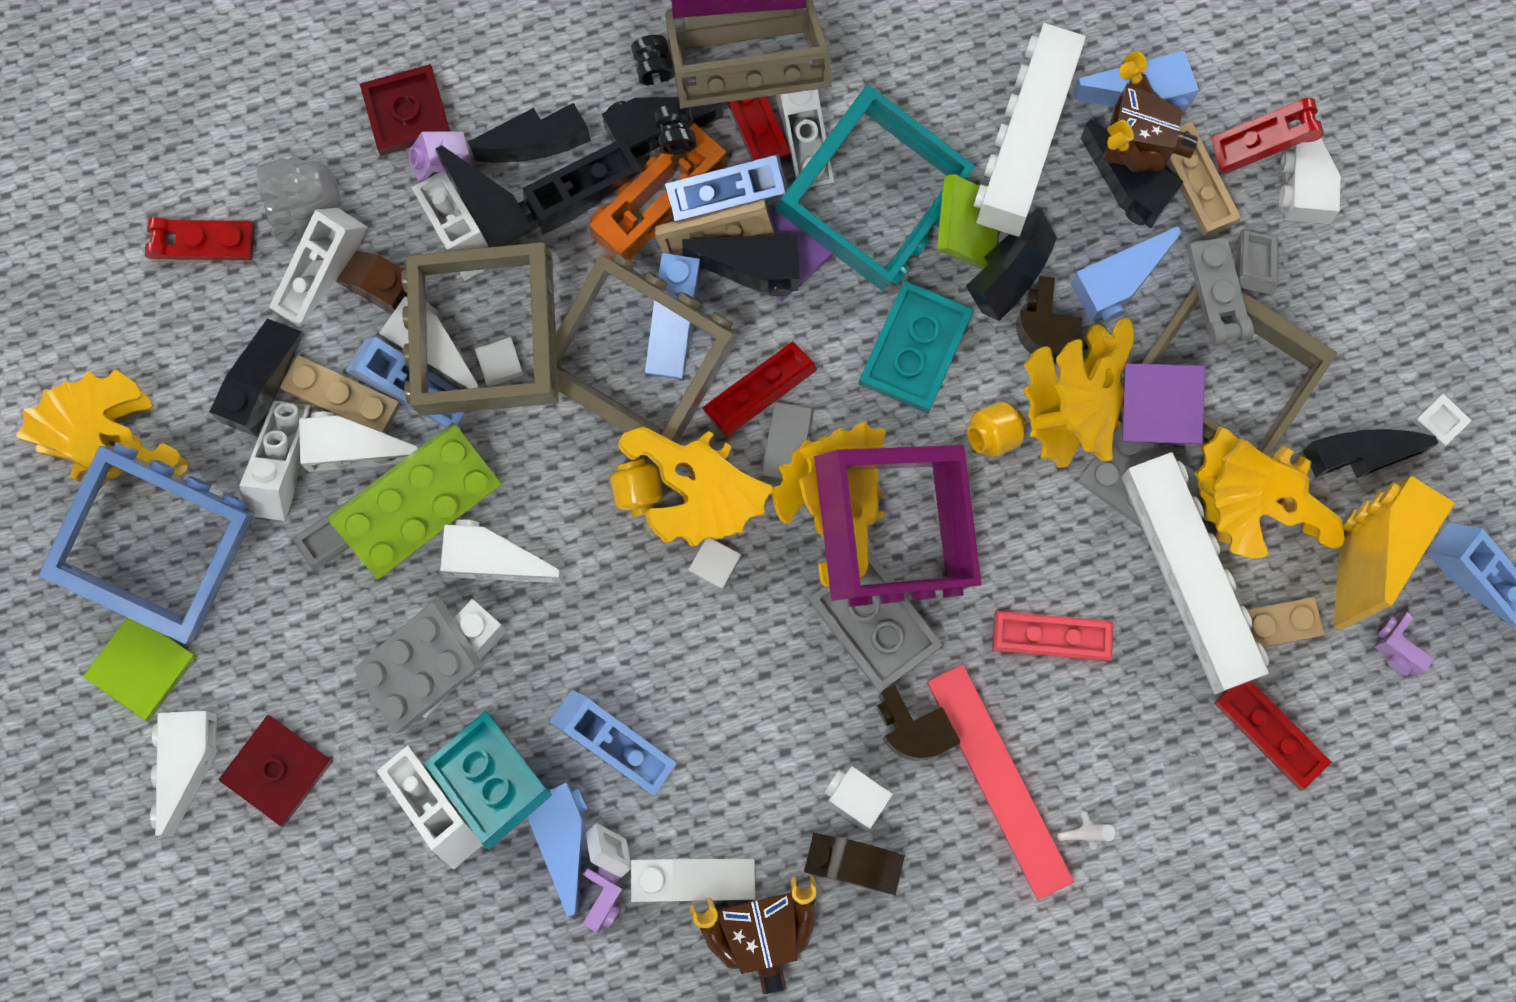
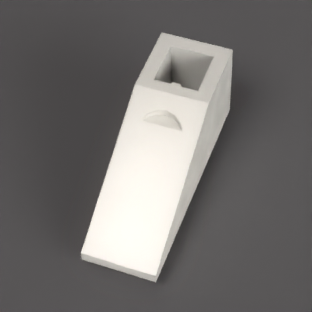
(804, 130)
(1311, 183)
(275, 462)
(184, 755)

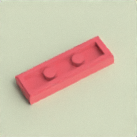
(1052, 636)

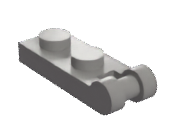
(1219, 290)

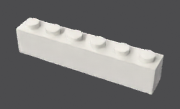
(1030, 130)
(1194, 573)

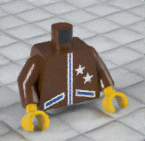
(1143, 124)
(761, 933)

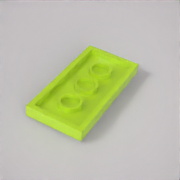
(414, 501)

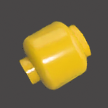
(996, 429)
(636, 486)

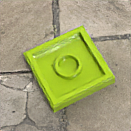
(958, 229)
(140, 668)

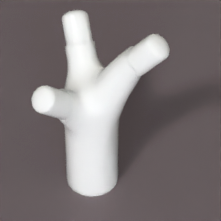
(1089, 832)

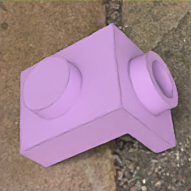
(423, 155)
(1402, 653)
(605, 908)

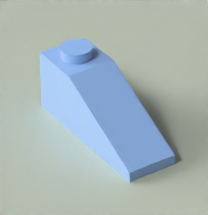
(1168, 76)
(726, 187)
(1113, 282)
(669, 331)
(386, 372)
(1478, 567)
(612, 742)
(560, 836)

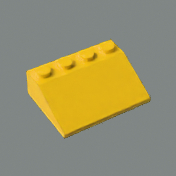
(1384, 547)

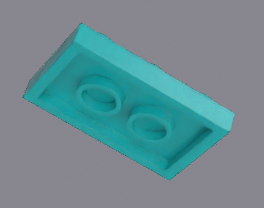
(916, 347)
(487, 780)

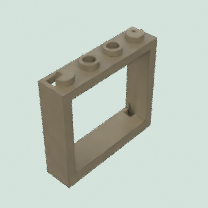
(748, 75)
(682, 305)
(1280, 334)
(545, 384)

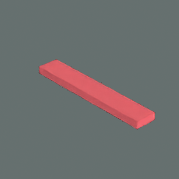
(1001, 783)

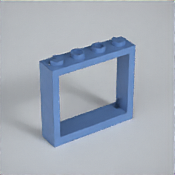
(122, 601)

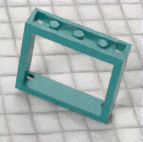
(912, 135)

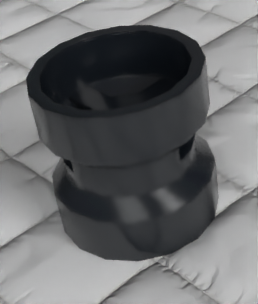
(651, 55)
(675, 129)

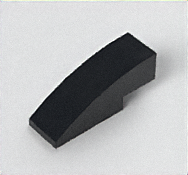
(530, 137)
(1013, 267)
(1366, 450)

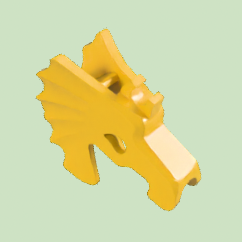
(1085, 398)
(83, 416)
(1245, 484)
(801, 487)
(716, 496)

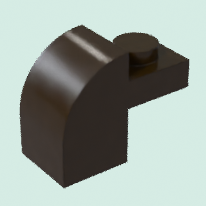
(1041, 328)
(918, 738)
(854, 863)

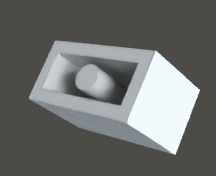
(857, 798)

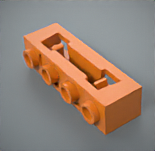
(617, 227)

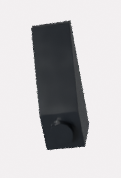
(636, 121)
(579, 185)
(1140, 194)
(489, 204)
(754, 261)
(256, 378)

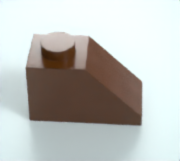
(374, 280)

